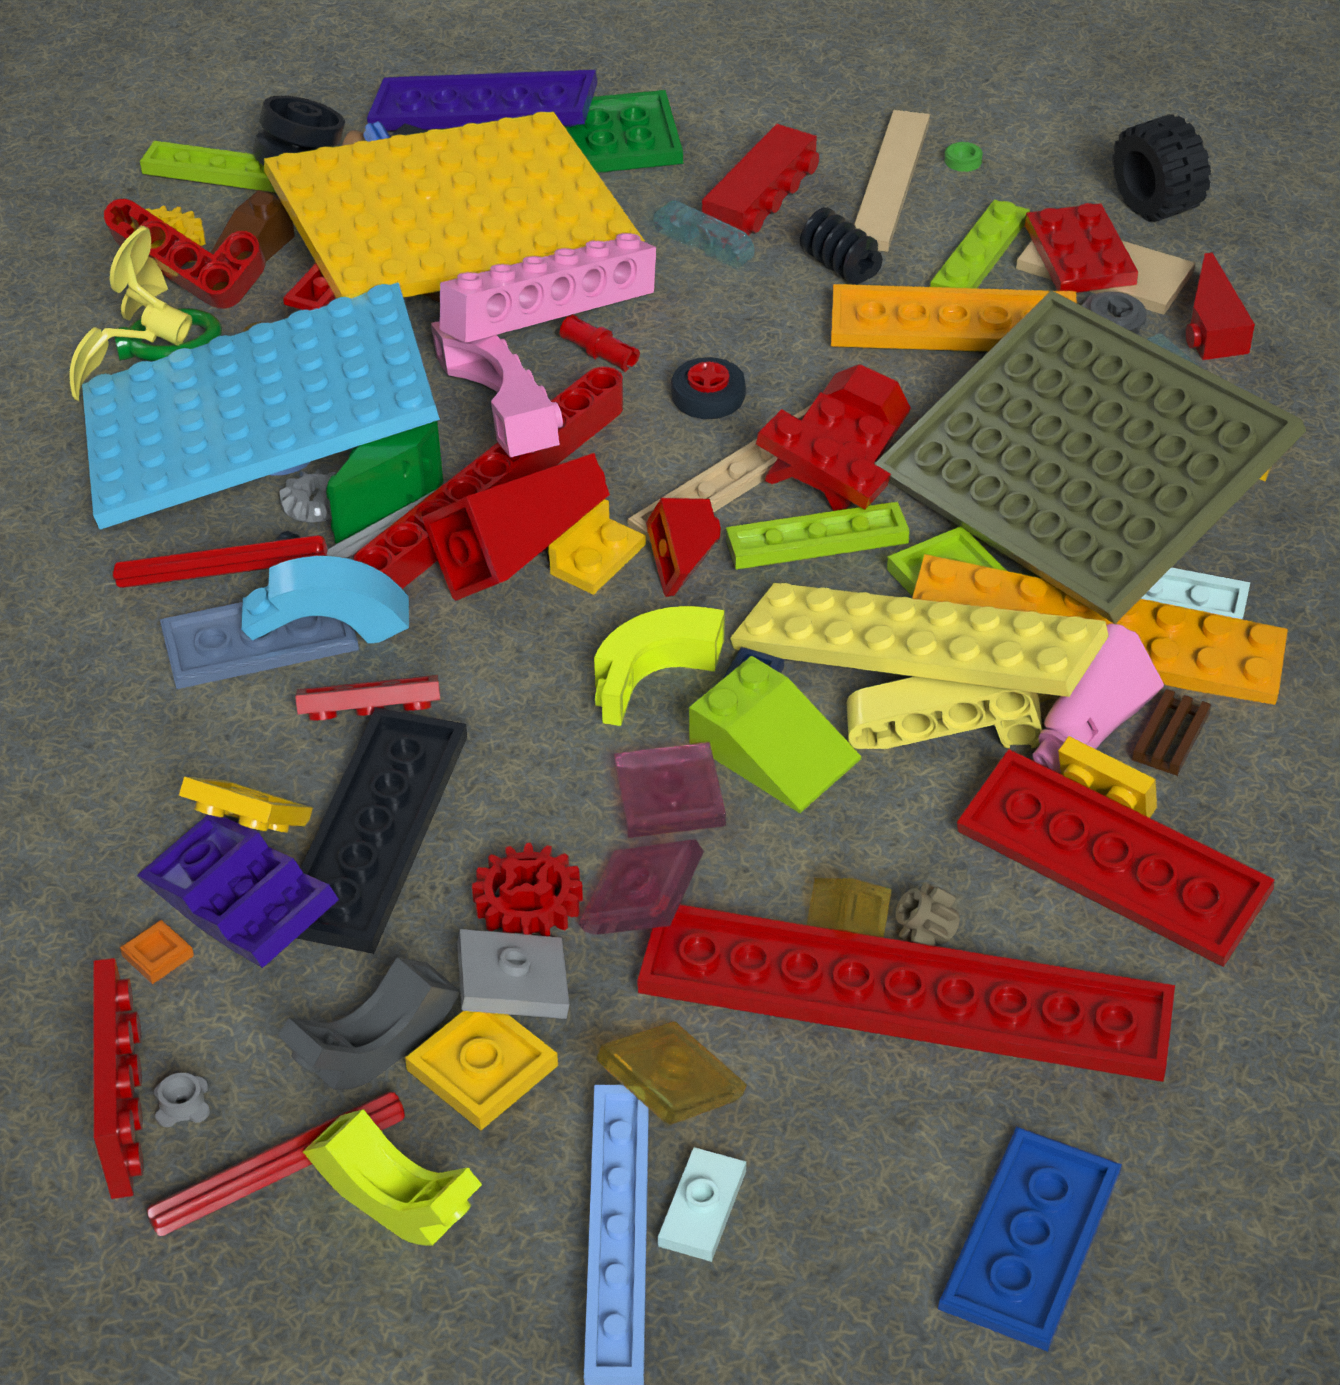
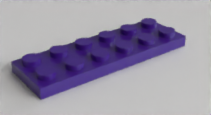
(482, 98)

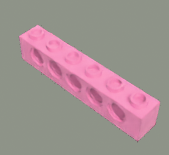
(546, 287)

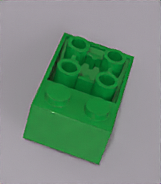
(384, 478)

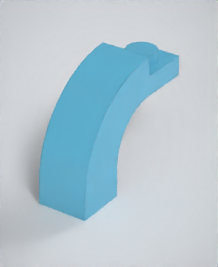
(331, 589)

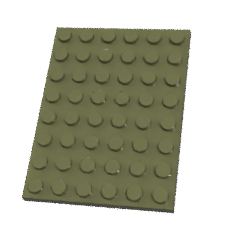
(1089, 453)

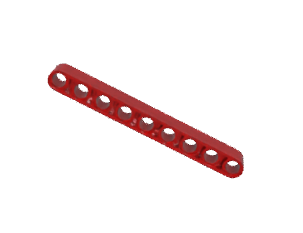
(586, 408)

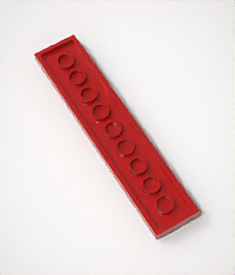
(912, 991)

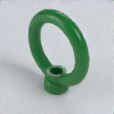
(131, 347)

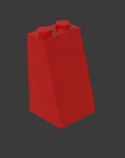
(508, 525)

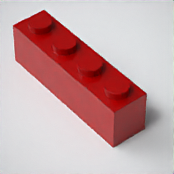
(763, 179)

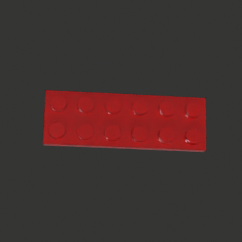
(1116, 857)

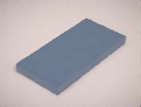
(213, 647)

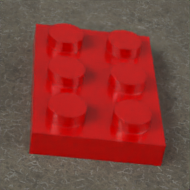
(1081, 248)

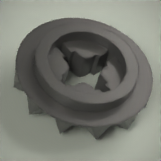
(1127, 309)

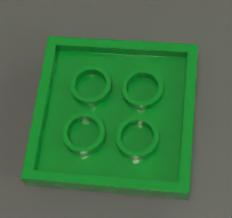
(629, 132)

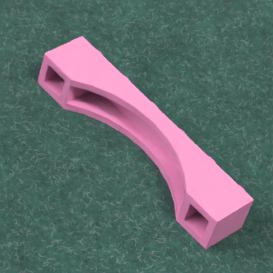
(521, 409)

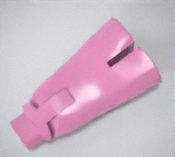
(1106, 696)

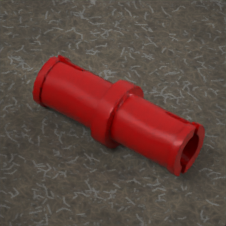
(599, 342)

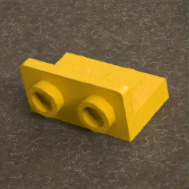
(593, 550)
(1108, 776)

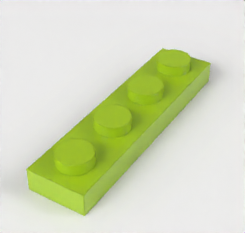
(205, 166)
(982, 246)
(817, 535)

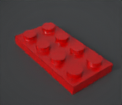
(115, 1076)

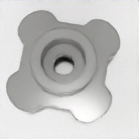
(179, 1087)

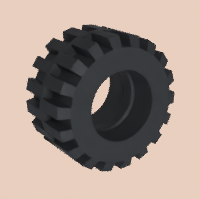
(1161, 167)

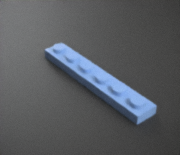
(617, 1239)

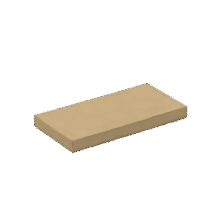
(1158, 280)

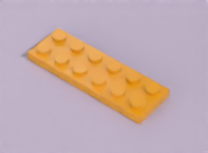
(928, 316)

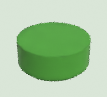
(963, 156)

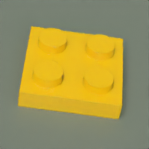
(252, 807)
(481, 1064)

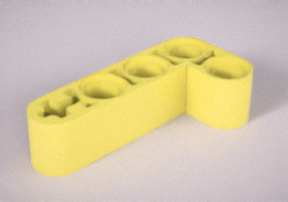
(934, 708)

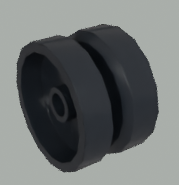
(296, 127)

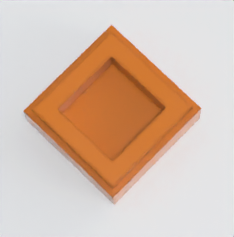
(156, 951)

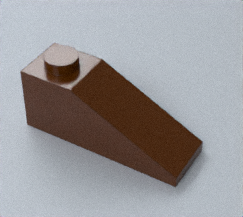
(266, 220)

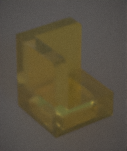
(849, 906)

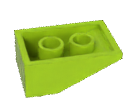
(771, 734)

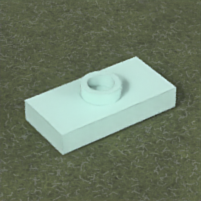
(702, 1204)

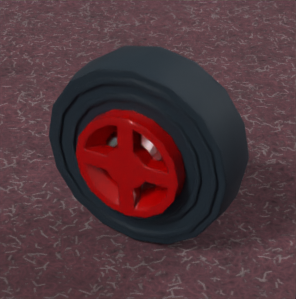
(708, 388)

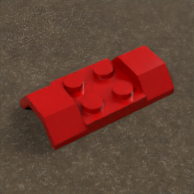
(857, 411)

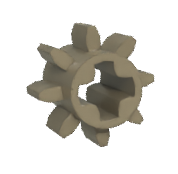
(927, 915)

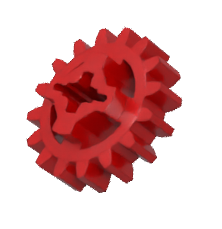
(527, 891)

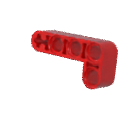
(179, 249)

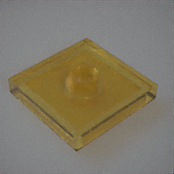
(671, 1072)

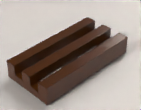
(1182, 709)

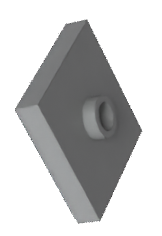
(512, 974)

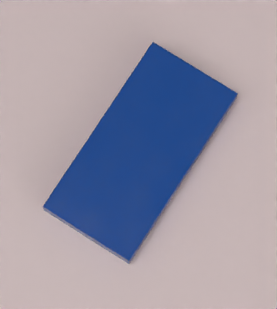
(1030, 1238)

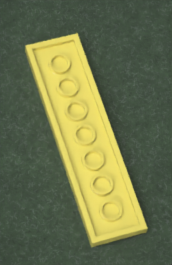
(923, 638)

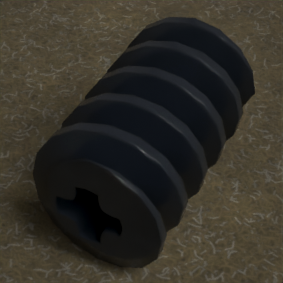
(841, 246)

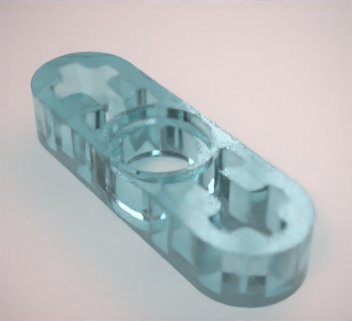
(725, 241)

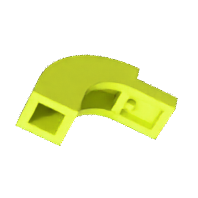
(650, 643)
(386, 1183)

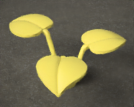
(145, 282)

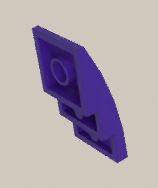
(238, 888)

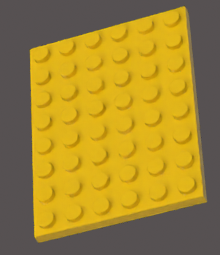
(444, 203)

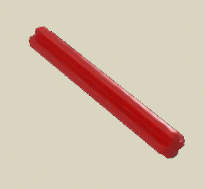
(215, 561)
(257, 1171)

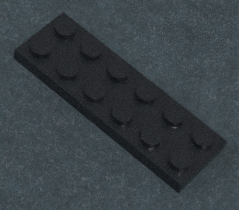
(379, 823)

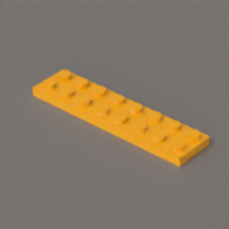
(1185, 644)

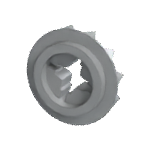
(296, 497)

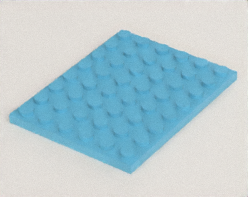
(253, 404)

